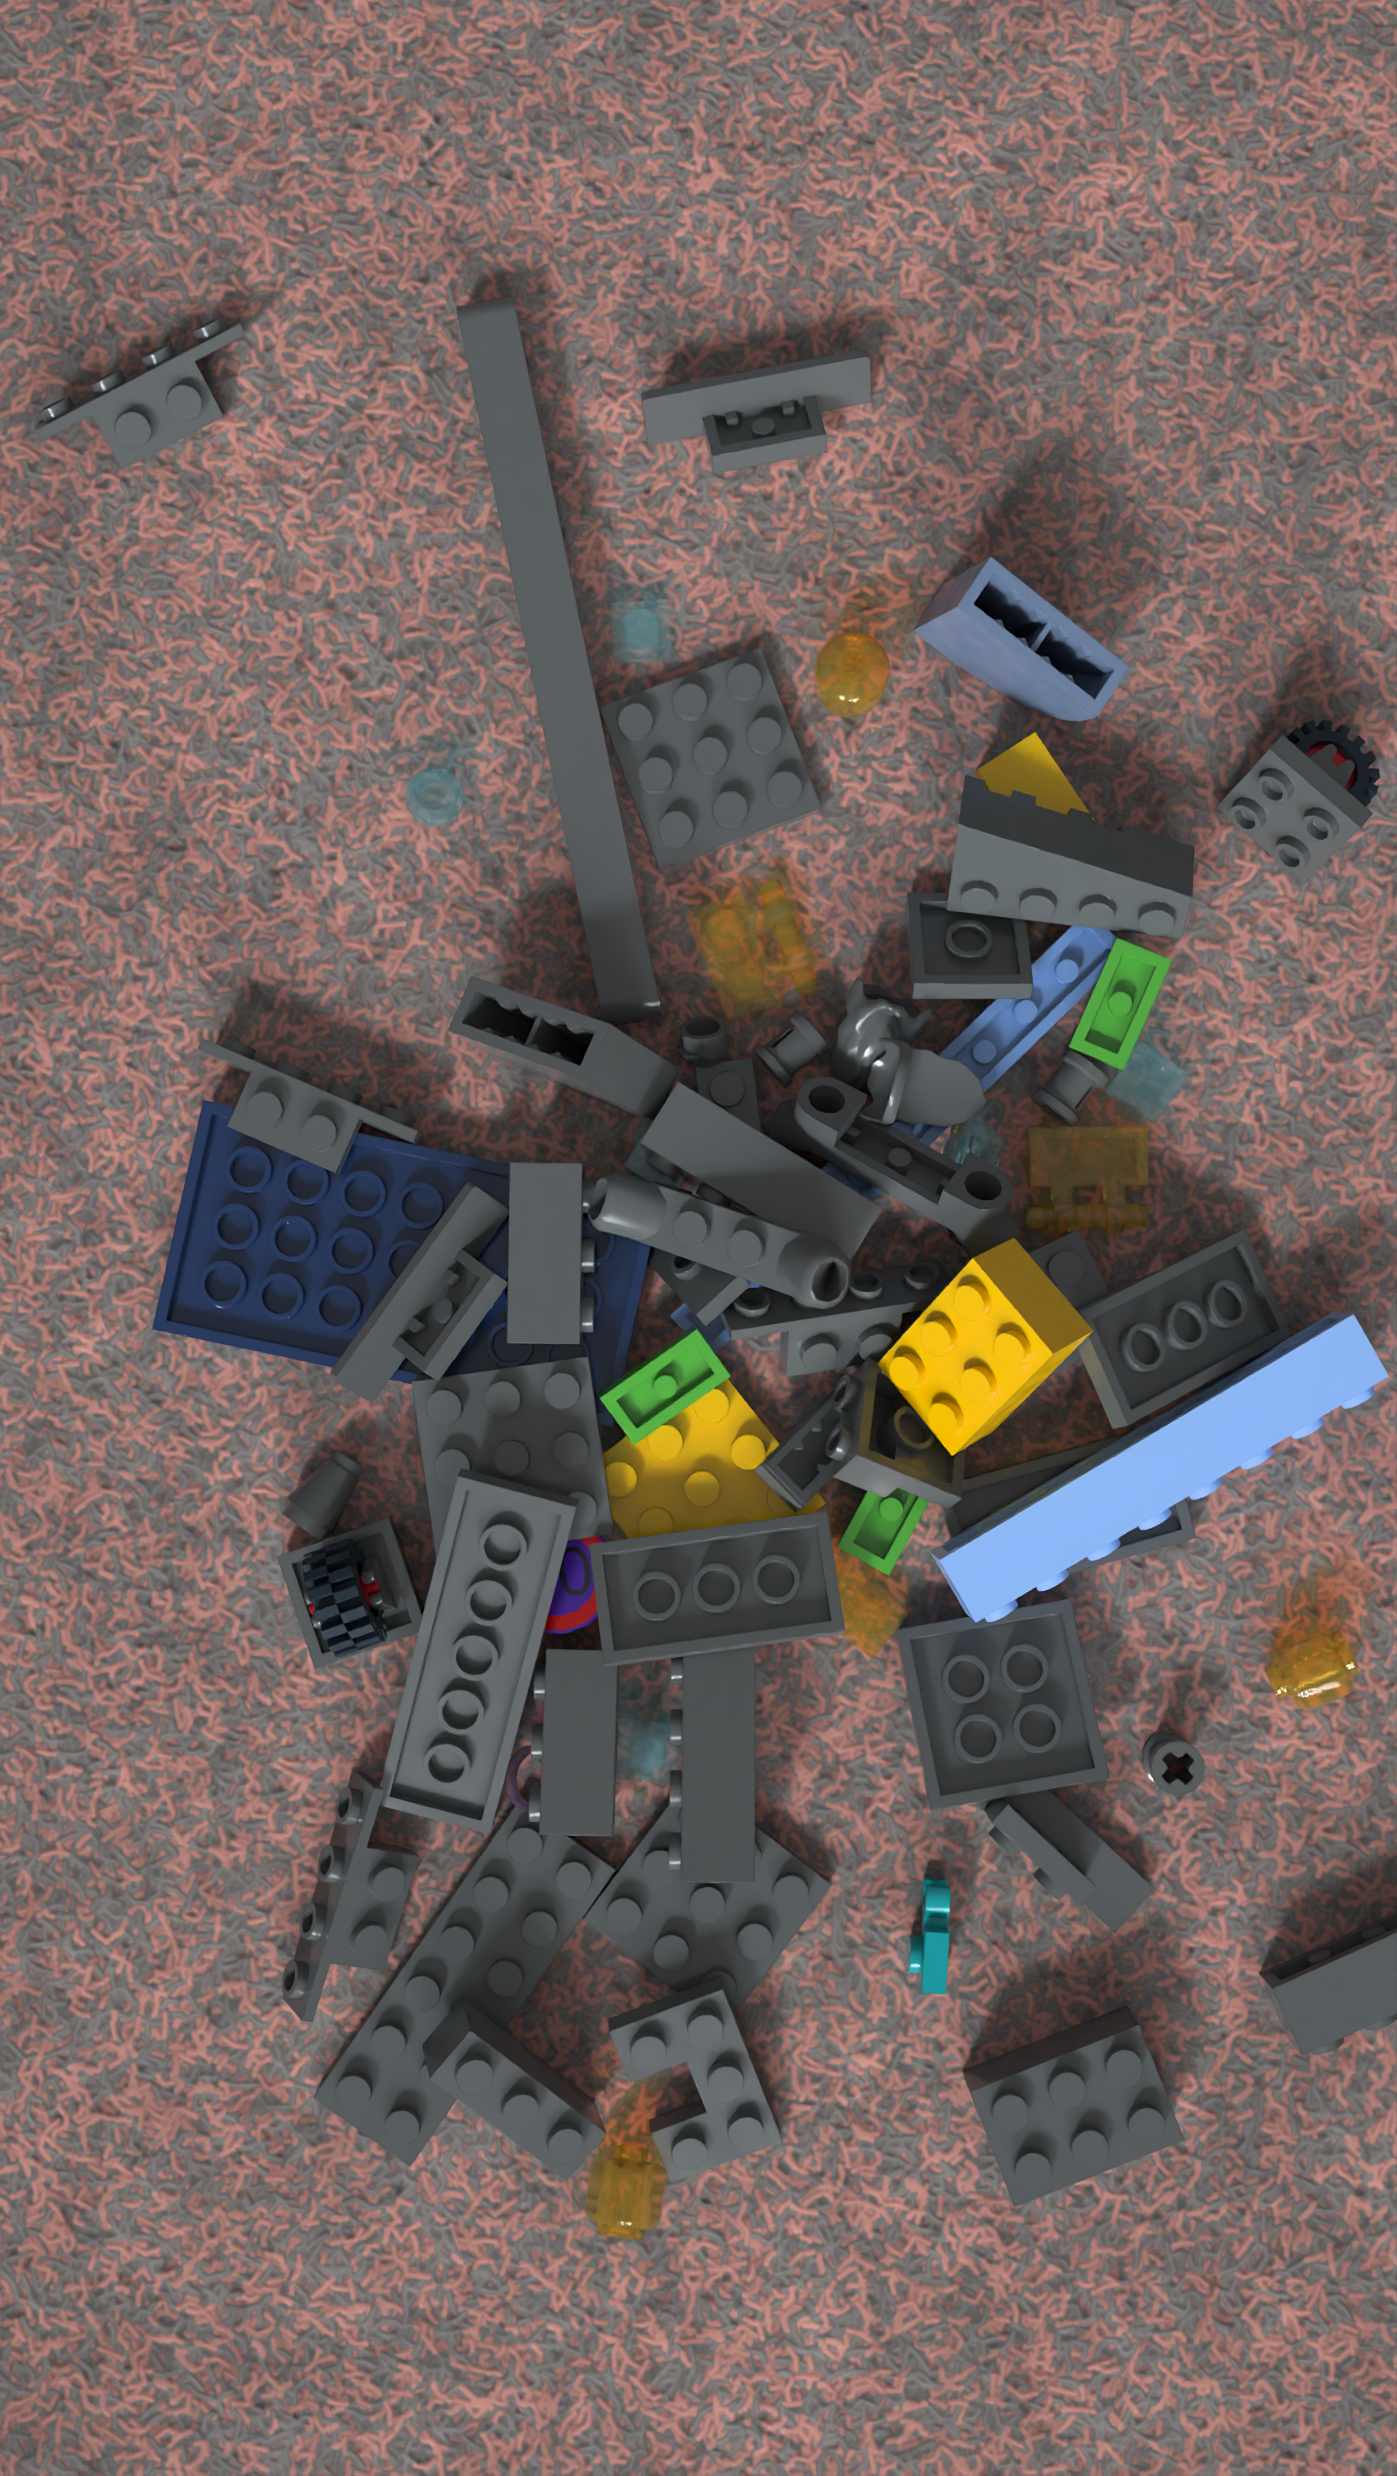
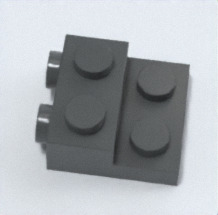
(887, 1444)

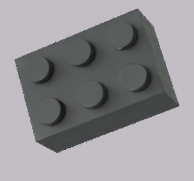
(1072, 2105)

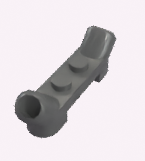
(963, 1197)
(722, 1238)

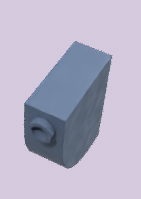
(1020, 644)

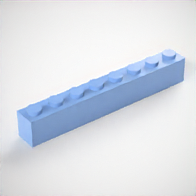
(1160, 1465)

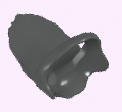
(871, 1017)
(921, 1088)

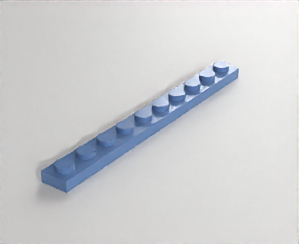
(988, 1050)

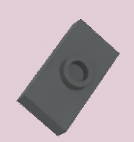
(697, 1285)
(800, 1461)

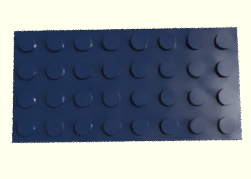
(301, 1257)

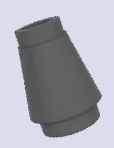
(323, 1495)

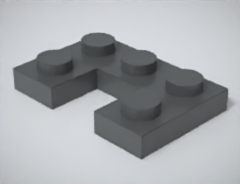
(705, 2033)

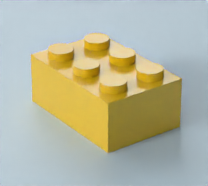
(984, 1345)

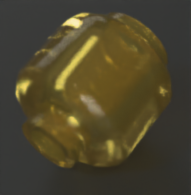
(856, 692)
(1312, 1666)
(625, 2192)

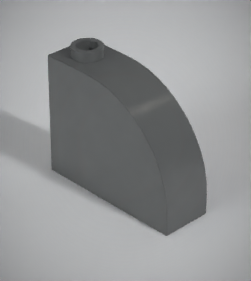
(564, 1048)

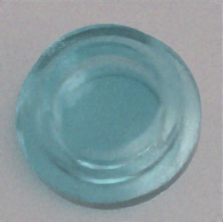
(434, 797)

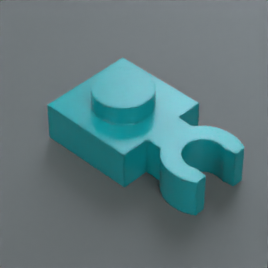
(929, 1950)

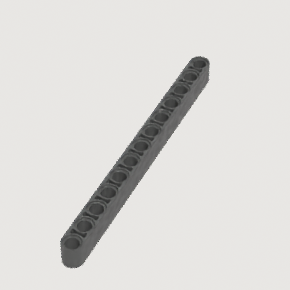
(559, 662)

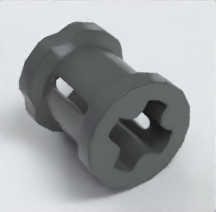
(791, 1049)
(1069, 1088)
(1188, 1757)

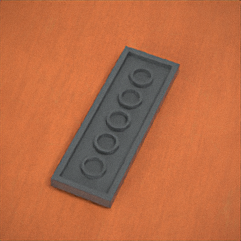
(476, 1650)
(481, 1948)

